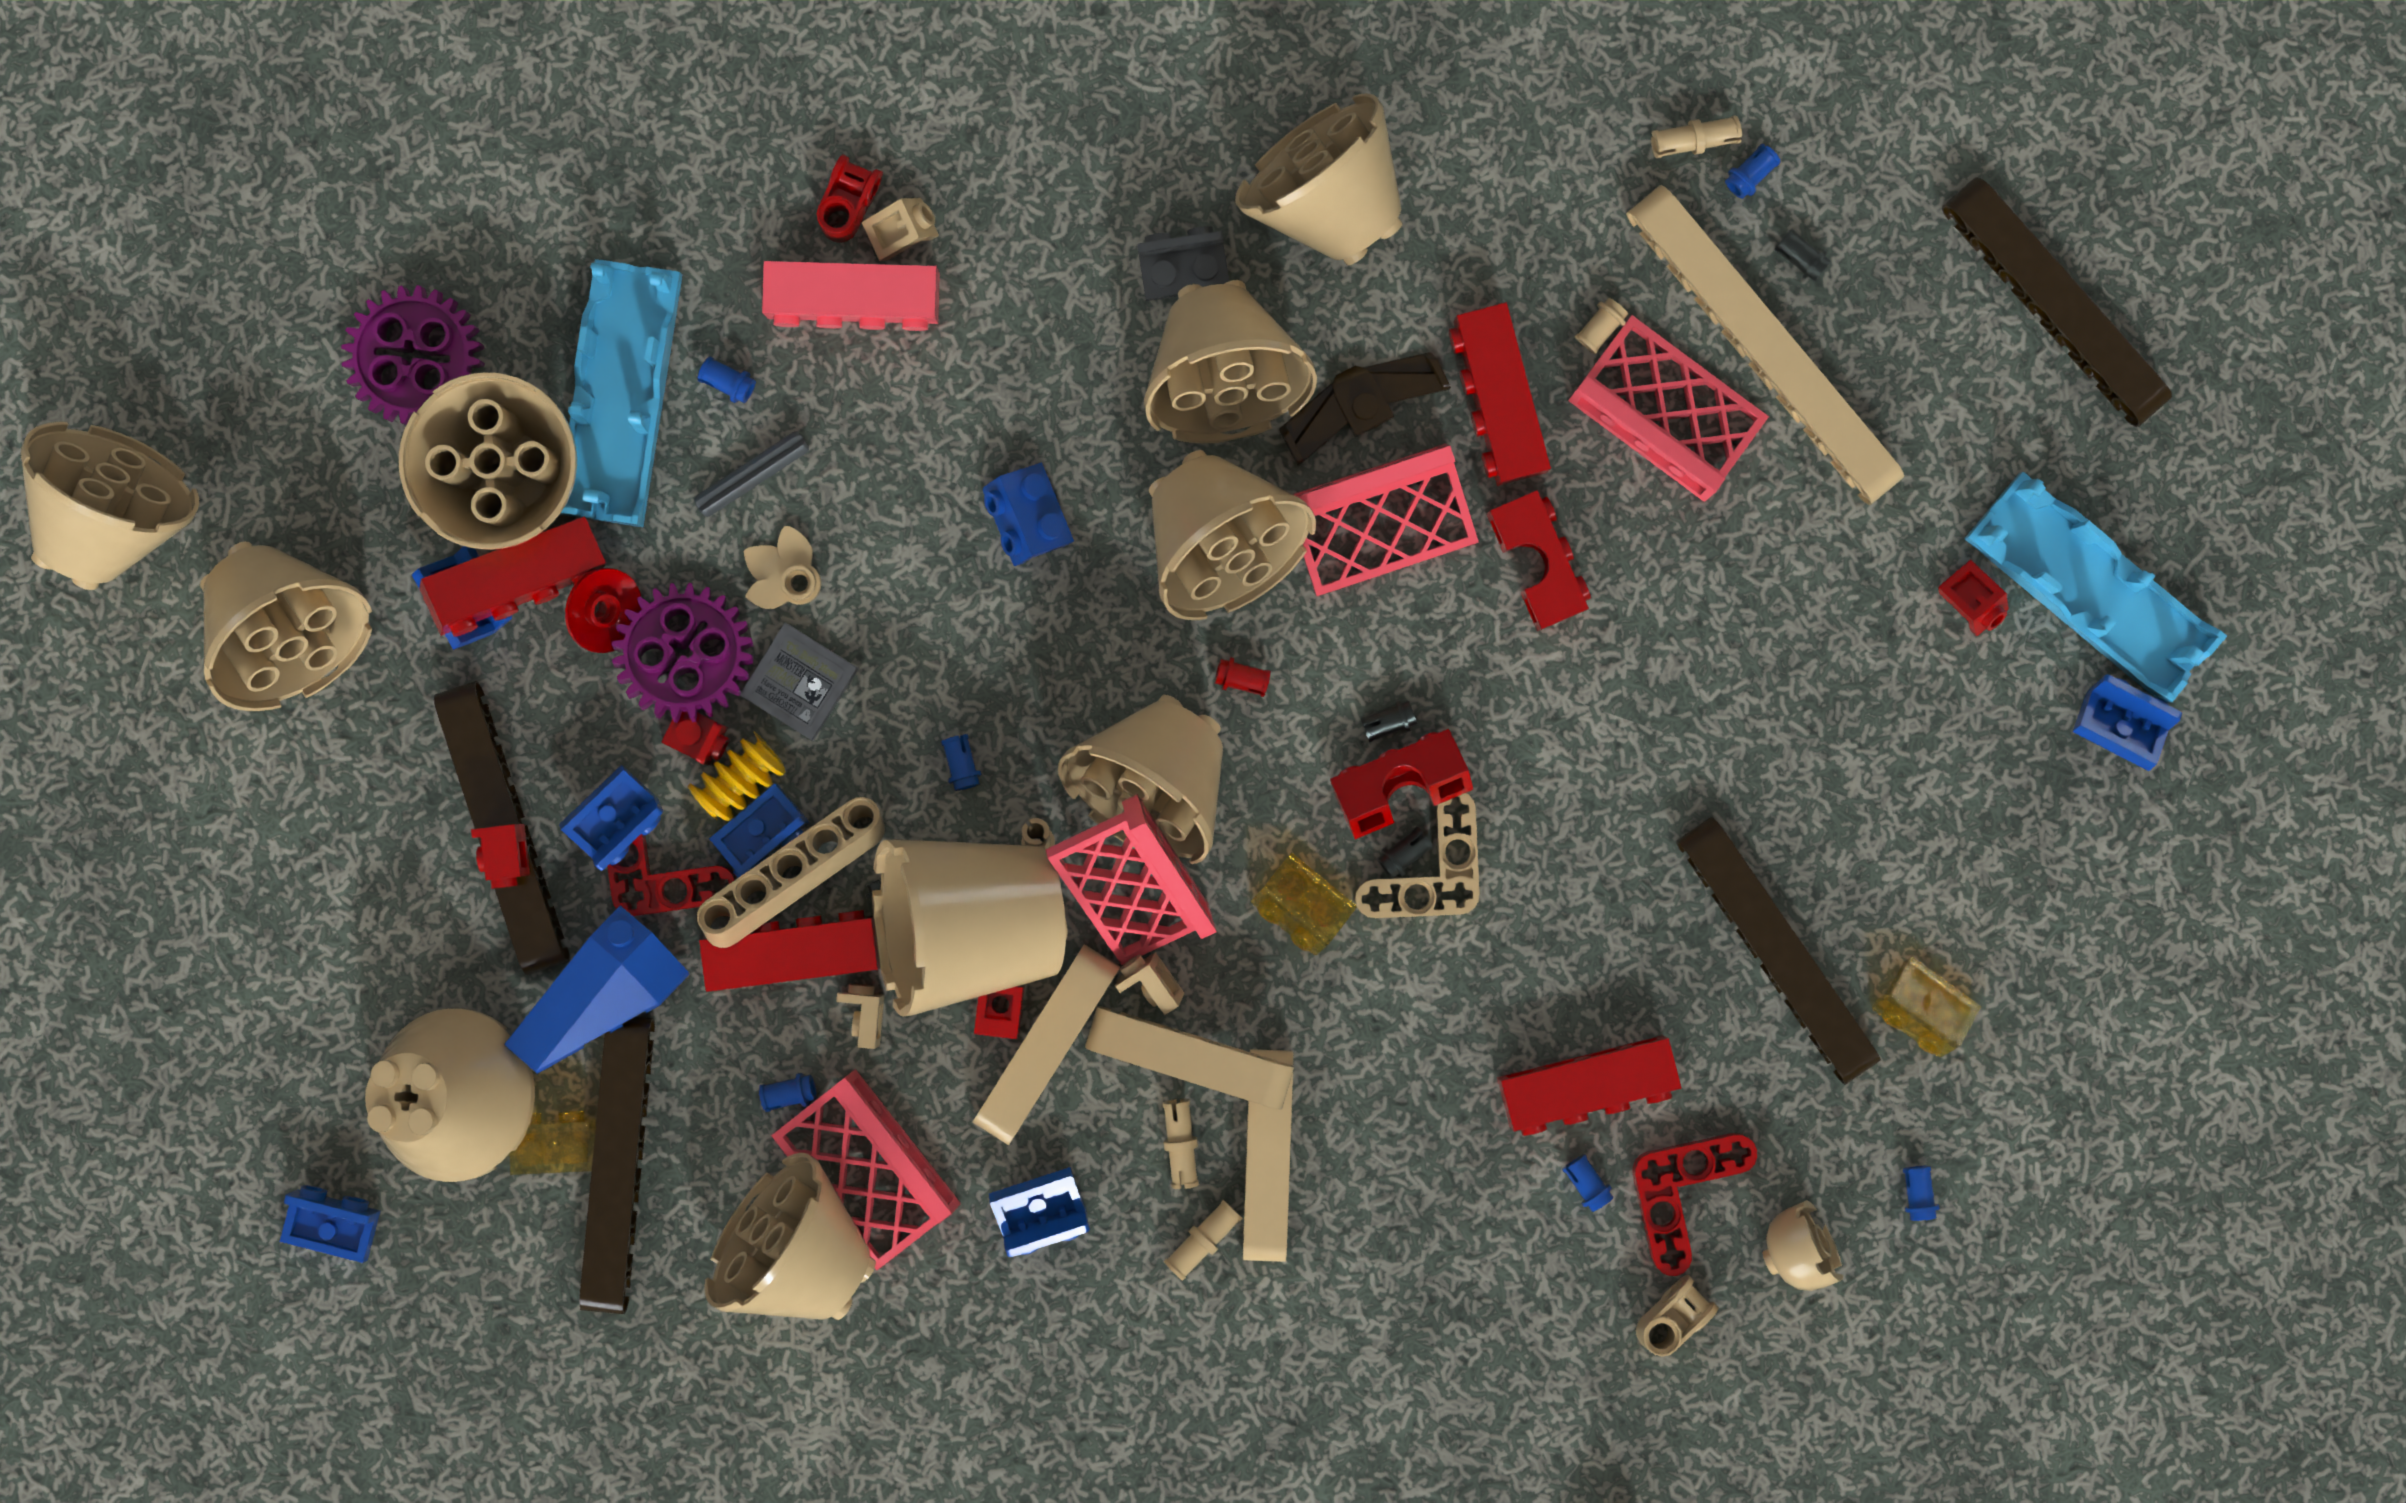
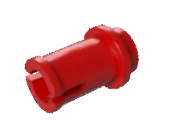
(1242, 677)

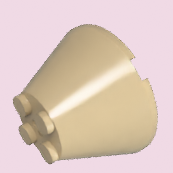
(1329, 182)
(1224, 367)
(488, 461)
(99, 501)
(1223, 535)
(277, 627)
(1162, 757)
(450, 1095)
(790, 1249)

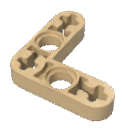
(1448, 873)

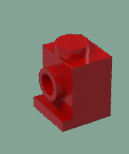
(502, 854)
(1000, 1024)

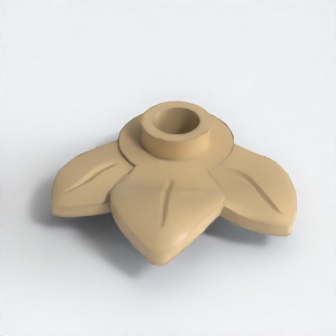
(778, 567)

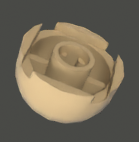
(1801, 1250)

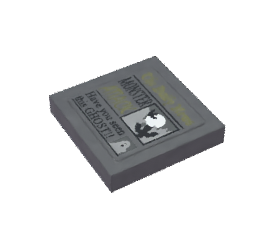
(799, 681)

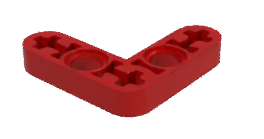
(653, 885)
(1667, 1190)

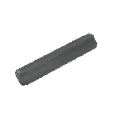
(751, 474)

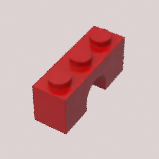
(1529, 524)
(1429, 763)

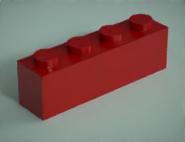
(1500, 394)
(510, 577)
(792, 953)
(1588, 1084)

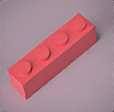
(851, 293)

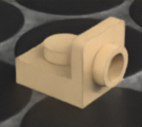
(900, 227)
(1157, 982)
(868, 1021)

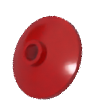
(615, 594)

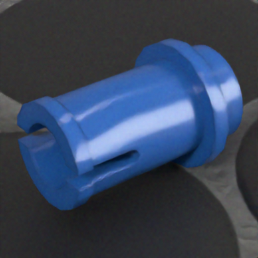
(1752, 171)
(727, 380)
(961, 763)
(788, 1093)
(1588, 1183)
(1920, 1193)

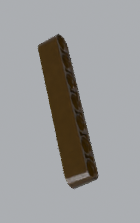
(2059, 301)
(494, 803)
(1780, 950)
(614, 1167)

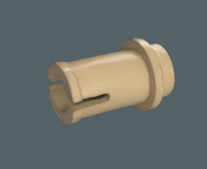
(1602, 325)
(1037, 828)

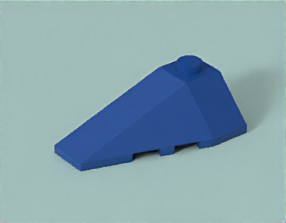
(605, 984)

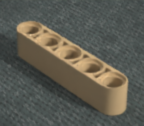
(782, 891)
(1046, 1044)
(1189, 1057)
(1268, 1174)

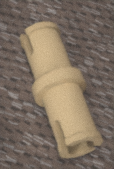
(1696, 136)
(1180, 1143)
(1203, 1240)

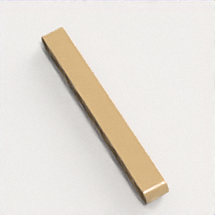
(1766, 342)

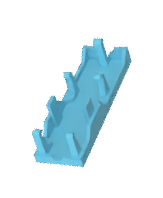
(620, 389)
(2094, 587)

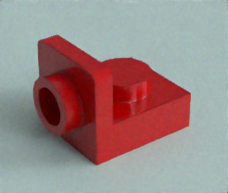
(1975, 598)
(698, 739)

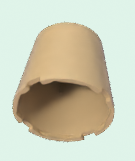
(964, 920)

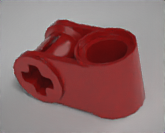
(850, 191)

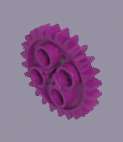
(418, 319)
(650, 631)

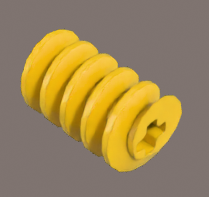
(738, 779)

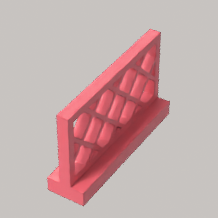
(1646, 436)
(1378, 481)
(1159, 861)
(893, 1146)

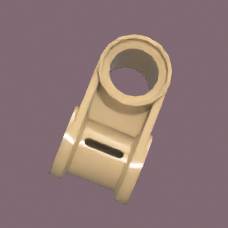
(1677, 1315)

